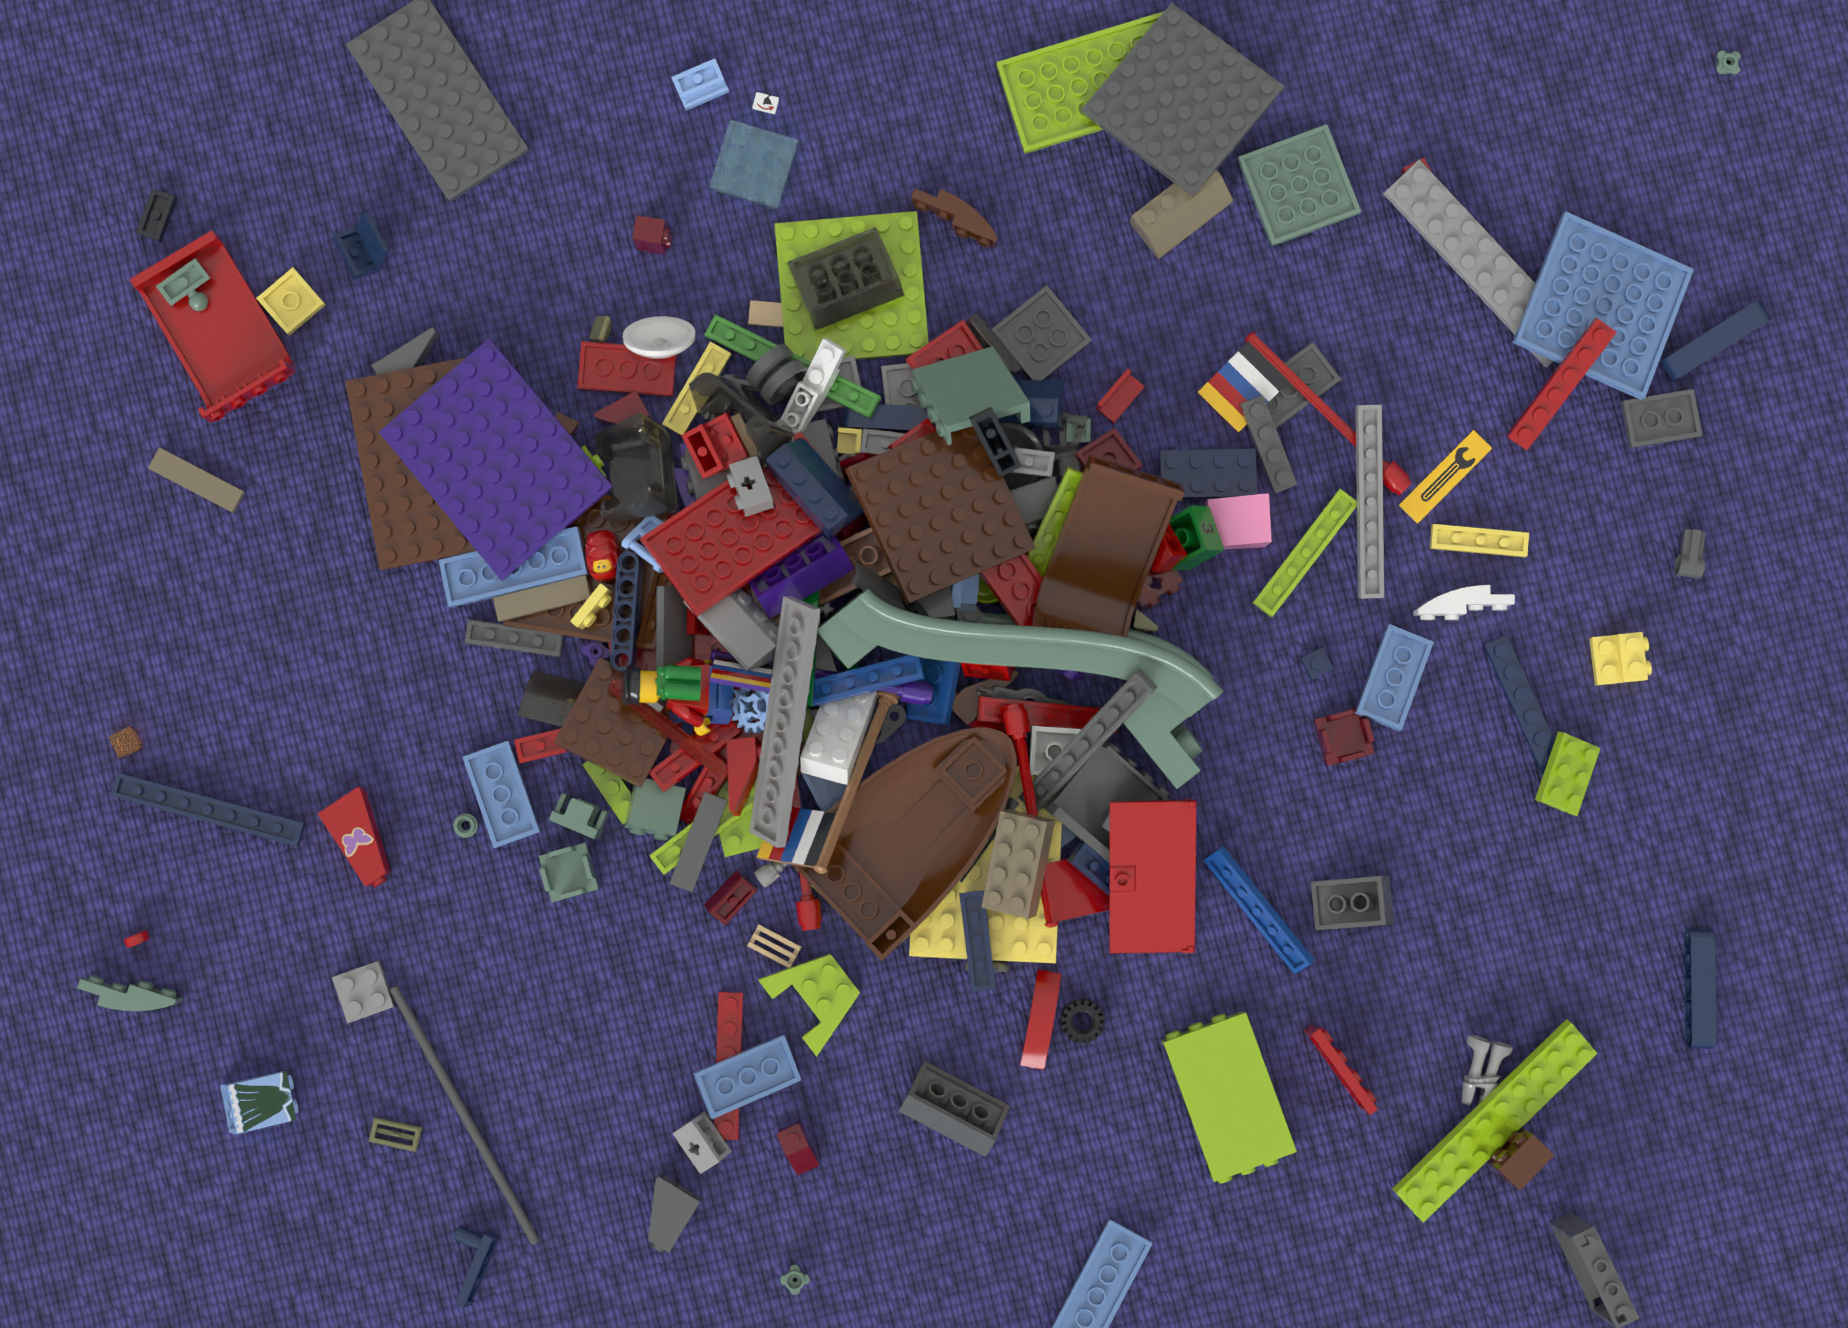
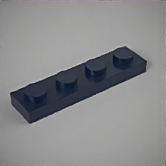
(977, 941)

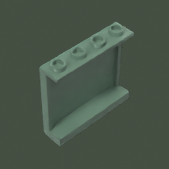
(966, 386)

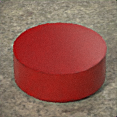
(136, 939)

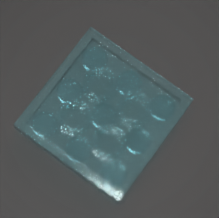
(753, 164)

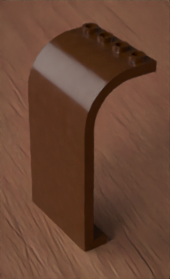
(1105, 548)

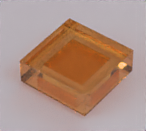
(125, 742)

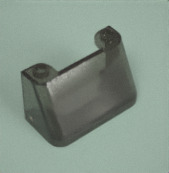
(721, 395)
(638, 468)

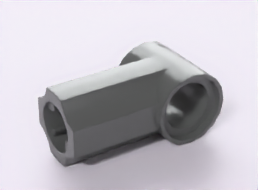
(1690, 561)

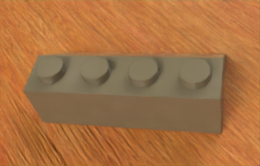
(1177, 214)

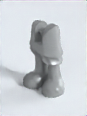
(1488, 1081)

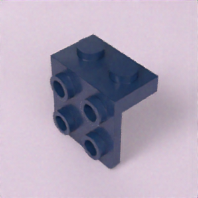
(362, 247)

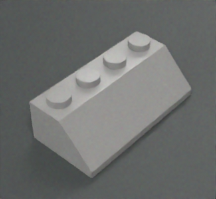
(742, 629)

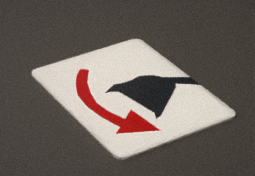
(765, 103)

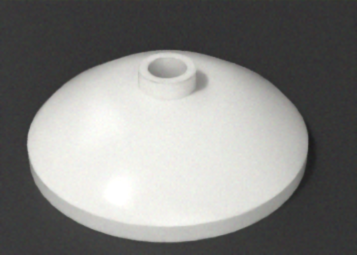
(659, 336)

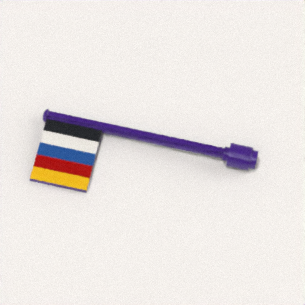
(729, 672)

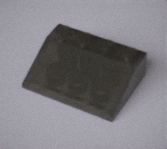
(846, 278)

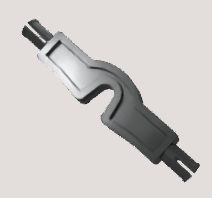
(1017, 694)

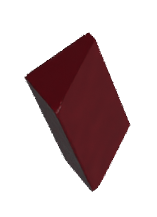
(730, 897)

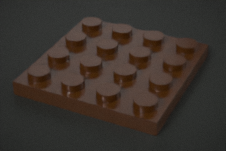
(609, 732)

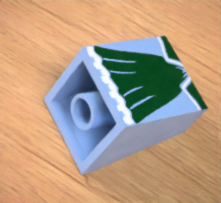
(259, 1102)

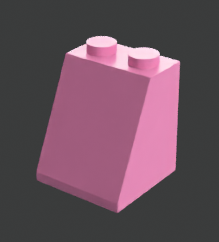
(1242, 520)

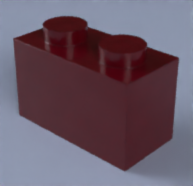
(651, 235)

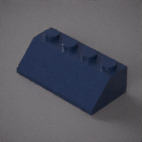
(1045, 404)
(814, 486)

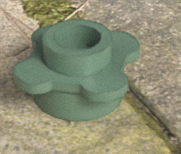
(1721, 65)
(794, 1287)

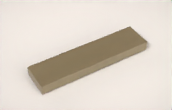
(196, 480)
(542, 598)

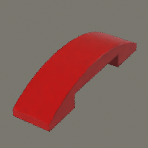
(1041, 1019)

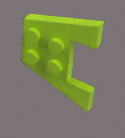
(824, 990)

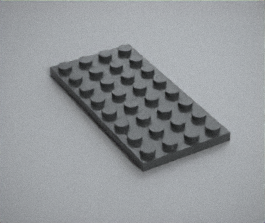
(437, 98)

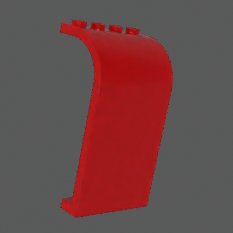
(231, 343)

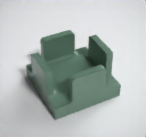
(579, 816)
(568, 872)

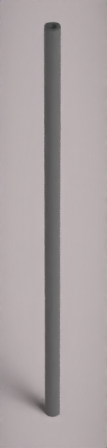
(464, 1115)

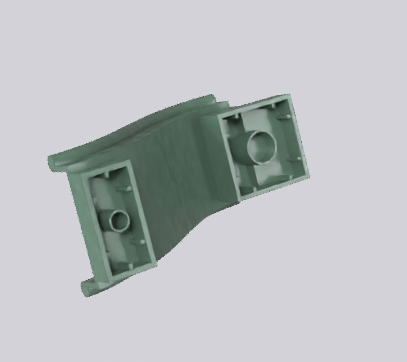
(1156, 724)

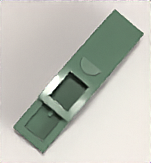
(138, 997)

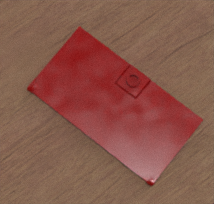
(1152, 876)

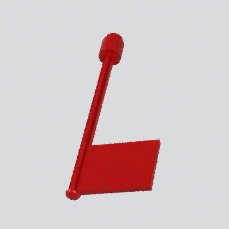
(1064, 888)

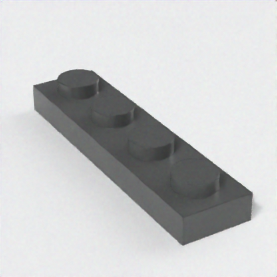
(1268, 444)

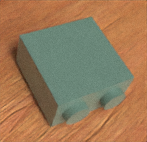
(654, 810)

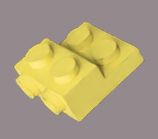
(1620, 658)

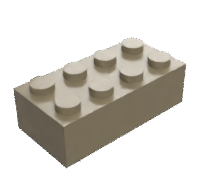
(1018, 863)

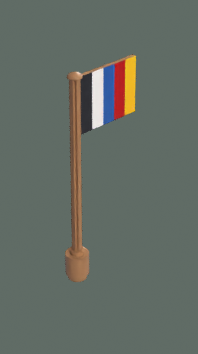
(815, 833)

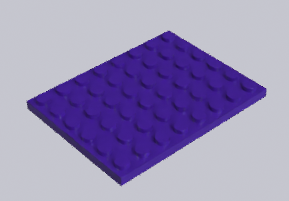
(496, 459)

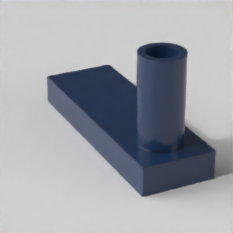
(485, 1247)

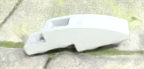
(814, 387)
(1454, 603)

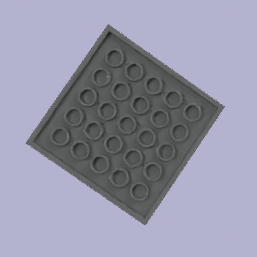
(1182, 99)

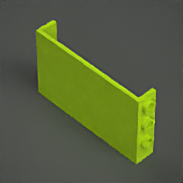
(1229, 1096)

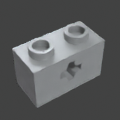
(745, 473)
(702, 1142)

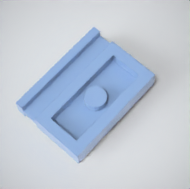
(700, 84)

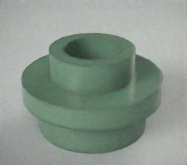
(458, 825)

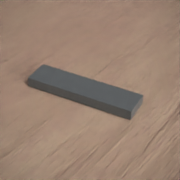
(513, 638)
(698, 842)

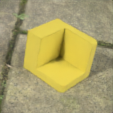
(849, 441)

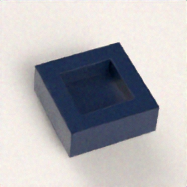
(1316, 663)

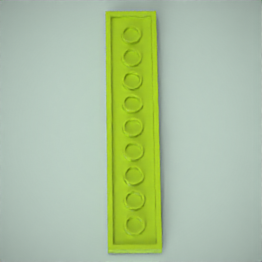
(1494, 1120)

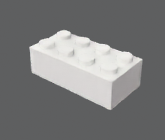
(838, 737)

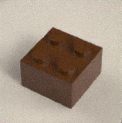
(1520, 1158)

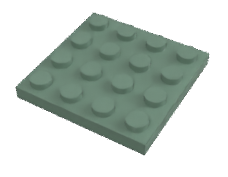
(1299, 185)

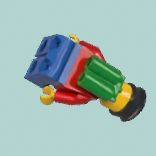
(686, 690)

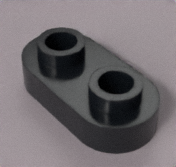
(889, 726)

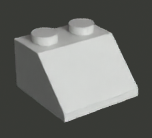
(1047, 744)

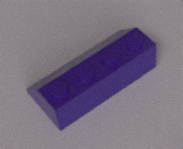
(801, 573)

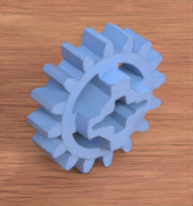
(750, 708)

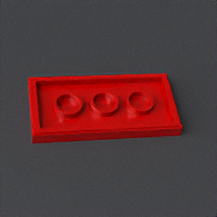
(619, 370)

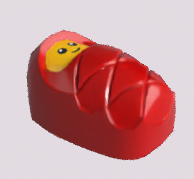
(602, 555)

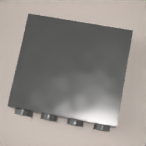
(1085, 798)

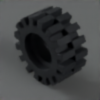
(1082, 1006)

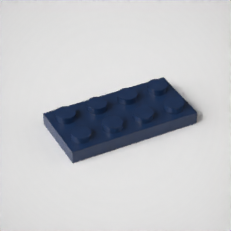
(1211, 471)

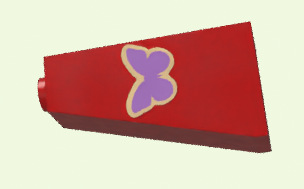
(357, 835)

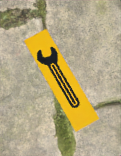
(1445, 477)

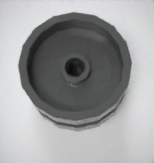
(776, 374)

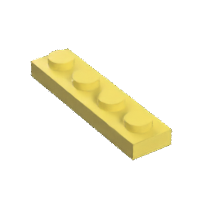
(684, 408)
(1479, 540)

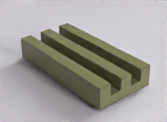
(415, 1138)

